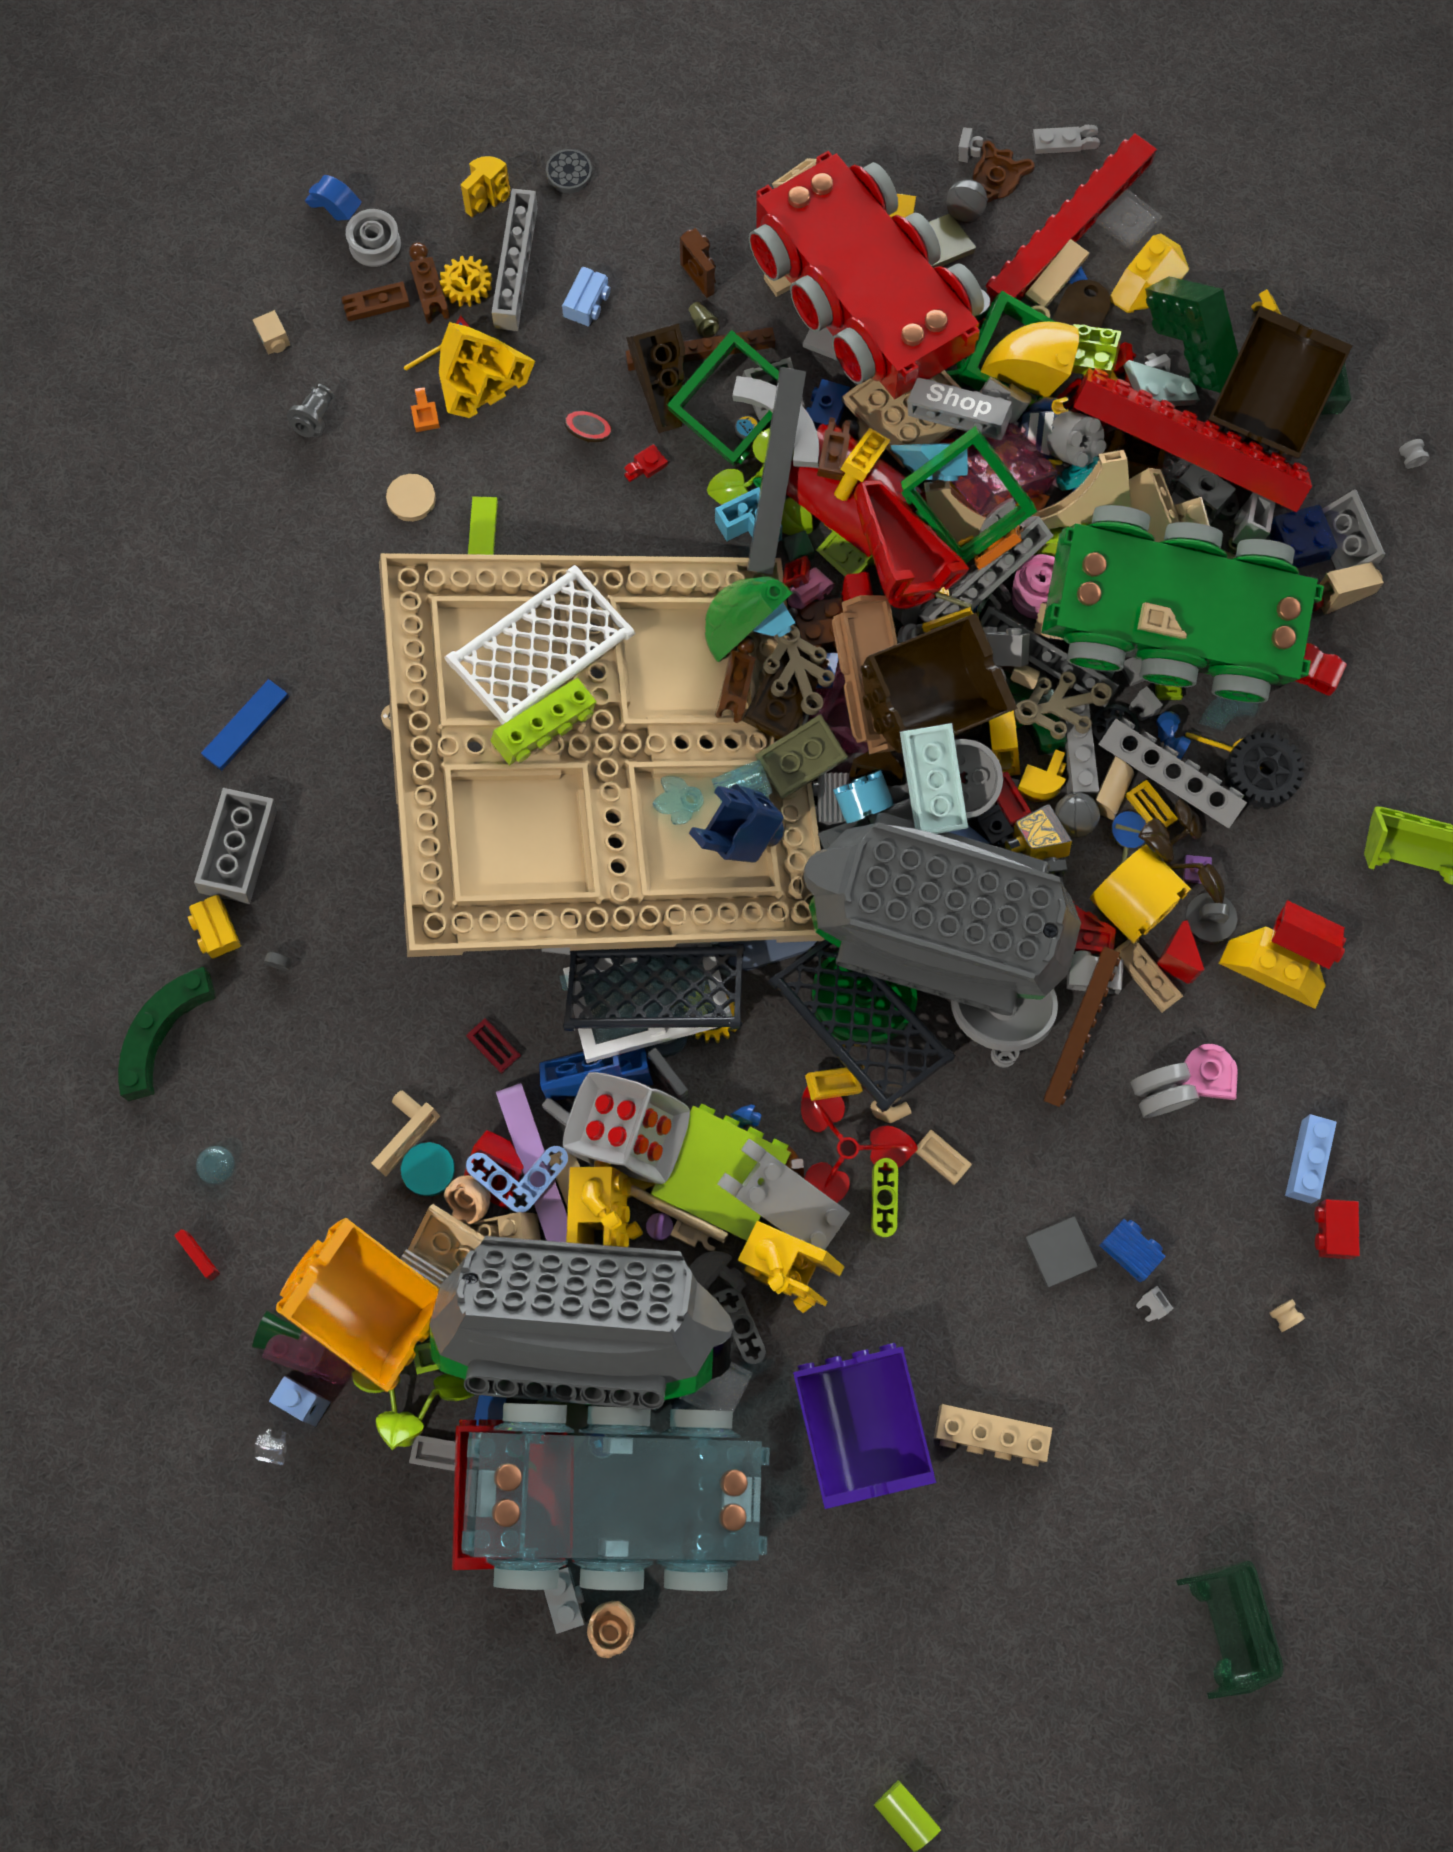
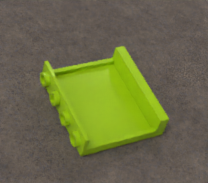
(707, 1153)

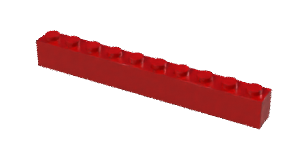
(1073, 217)

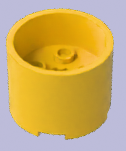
(1139, 893)

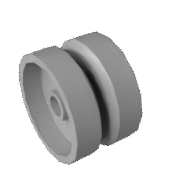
(1164, 1090)

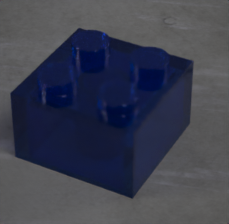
(1307, 533)

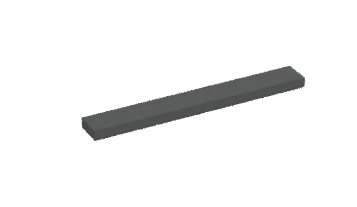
(776, 470)

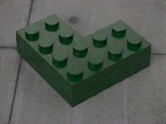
(1201, 321)

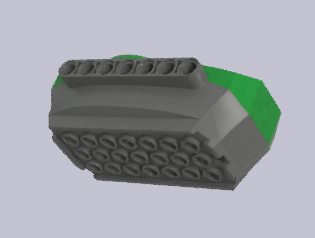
(942, 913)
(578, 1324)

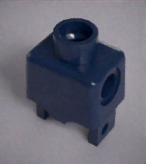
(741, 825)

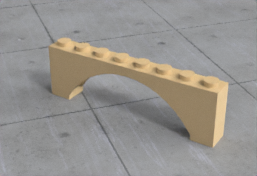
(1104, 486)

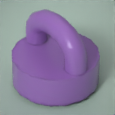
(659, 1226)

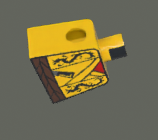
(1040, 835)

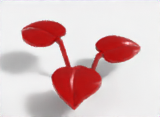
(885, 1143)

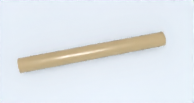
(678, 1214)

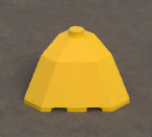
(478, 369)

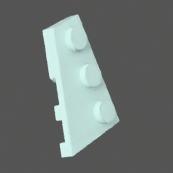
(1161, 384)

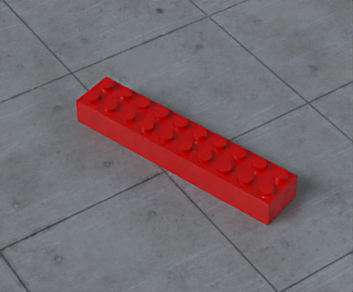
(1193, 439)

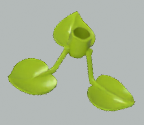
(731, 484)
(403, 1427)

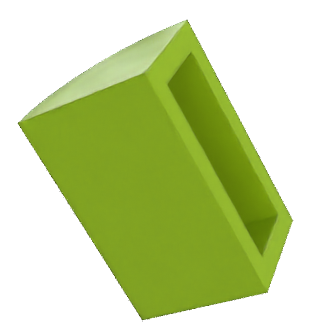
(907, 1817)

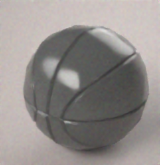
(966, 200)
(1078, 814)

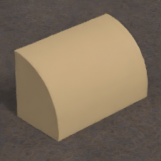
(1114, 788)

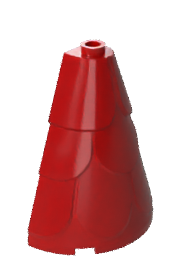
(905, 549)

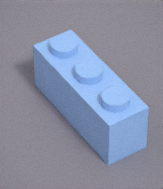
(1311, 1159)

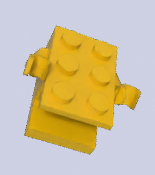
(599, 1203)
(786, 1264)

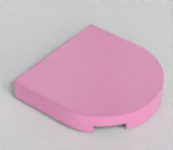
(1212, 1072)

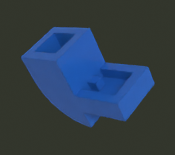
(334, 197)

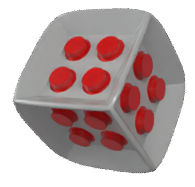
(626, 1126)

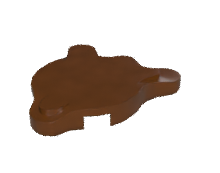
(999, 172)

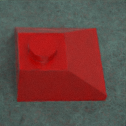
(504, 1155)

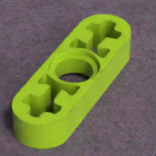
(891, 1218)

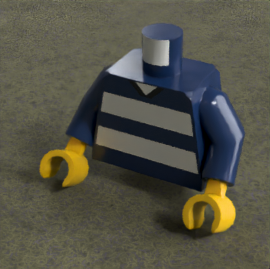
(1037, 423)

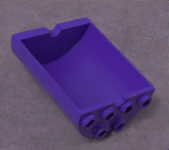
(863, 1426)

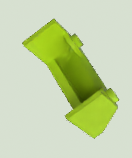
(1410, 840)

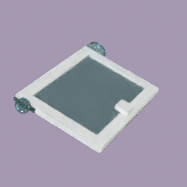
(608, 1042)

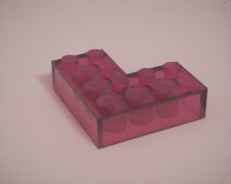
(1020, 456)

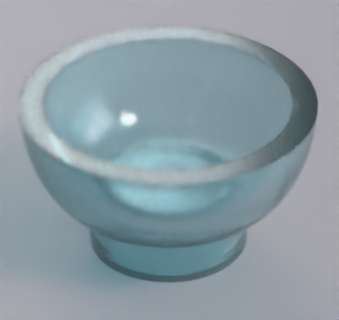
(215, 1164)

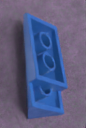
(564, 1075)

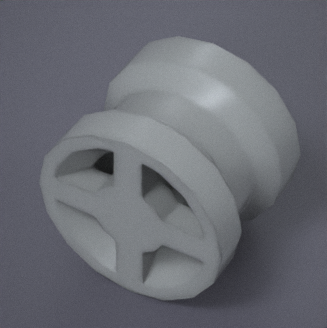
(1414, 453)
(1004, 1062)

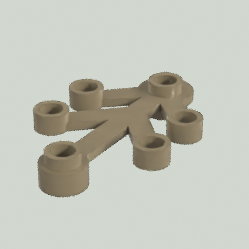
(799, 666)
(1060, 706)

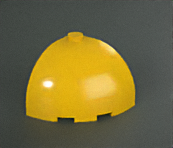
(1035, 357)

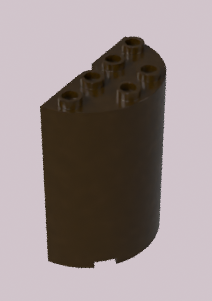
(1279, 383)
(935, 682)

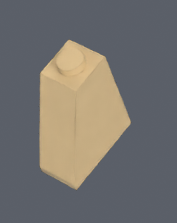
(1349, 585)

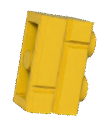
(213, 926)

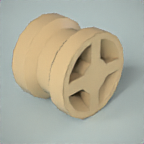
(1287, 1315)

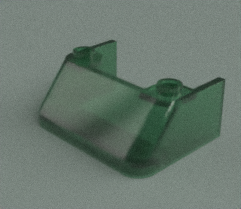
(1241, 1628)

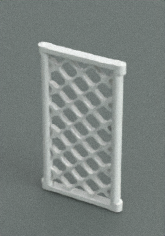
(510, 620)

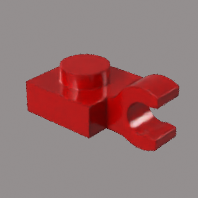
(646, 462)

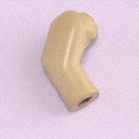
(892, 1114)

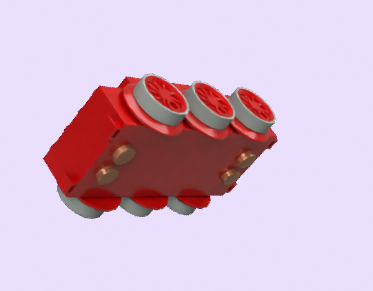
(866, 274)

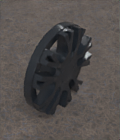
(1122, 710)

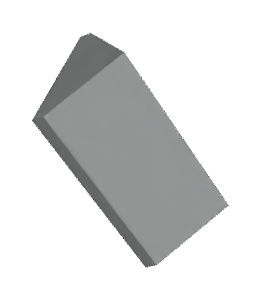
(1352, 532)

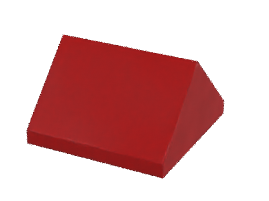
(1181, 955)

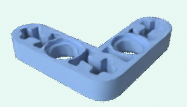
(524, 1185)

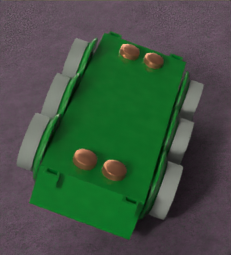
(1240, 614)

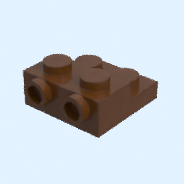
(696, 261)
(816, 622)

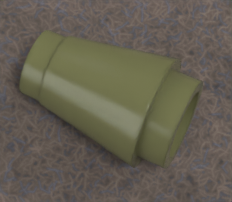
(703, 320)

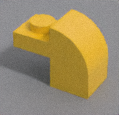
(1040, 784)

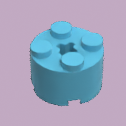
(863, 797)

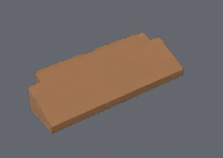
(858, 632)

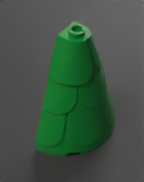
(740, 610)

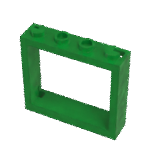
(1016, 309)
(696, 381)
(994, 532)

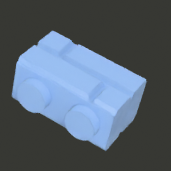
(586, 296)

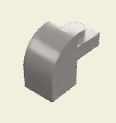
(1019, 398)

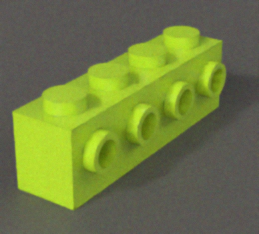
(543, 721)

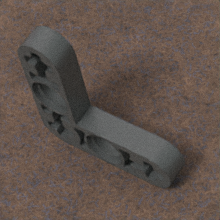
(742, 1312)

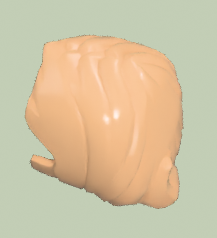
(467, 1199)
(611, 1628)

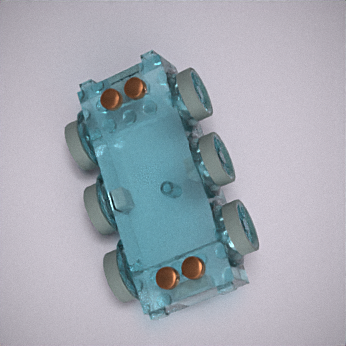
(613, 1498)

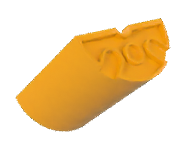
(360, 1303)

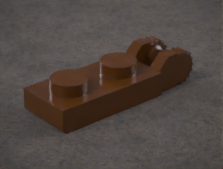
(834, 451)

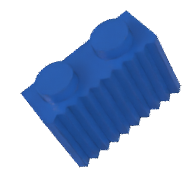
(1132, 1249)

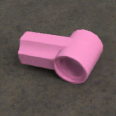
(815, 589)

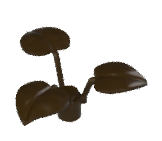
(1158, 838)

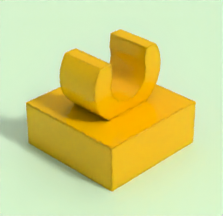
(1267, 302)

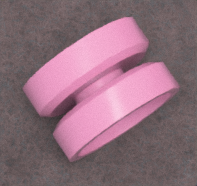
(1032, 584)

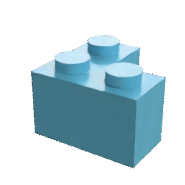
(739, 515)

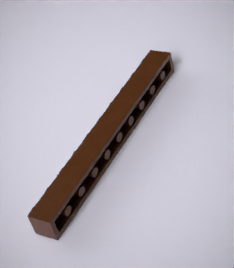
(702, 348)
(1081, 1026)

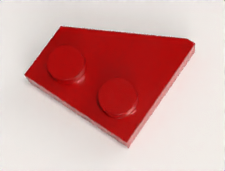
(1093, 933)

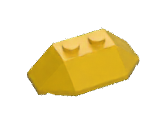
(1153, 263)
(1274, 966)

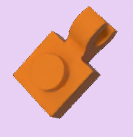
(424, 413)

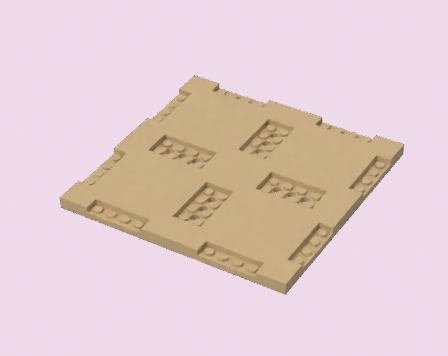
(524, 847)

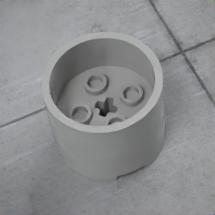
(982, 775)

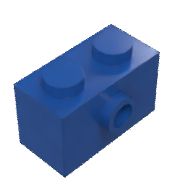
(827, 403)

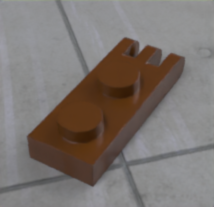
(375, 301)

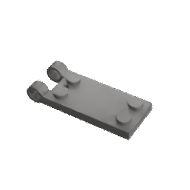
(786, 1199)

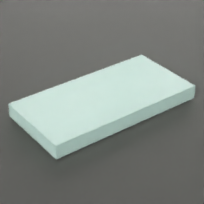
(934, 779)

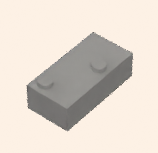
(236, 845)

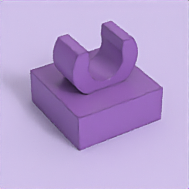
(1191, 874)

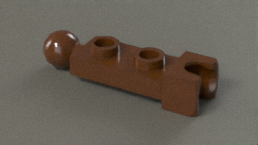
(427, 282)
(737, 680)

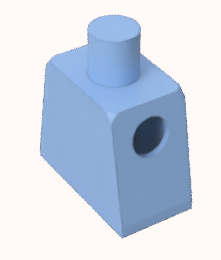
(299, 1401)

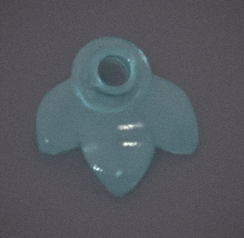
(674, 800)

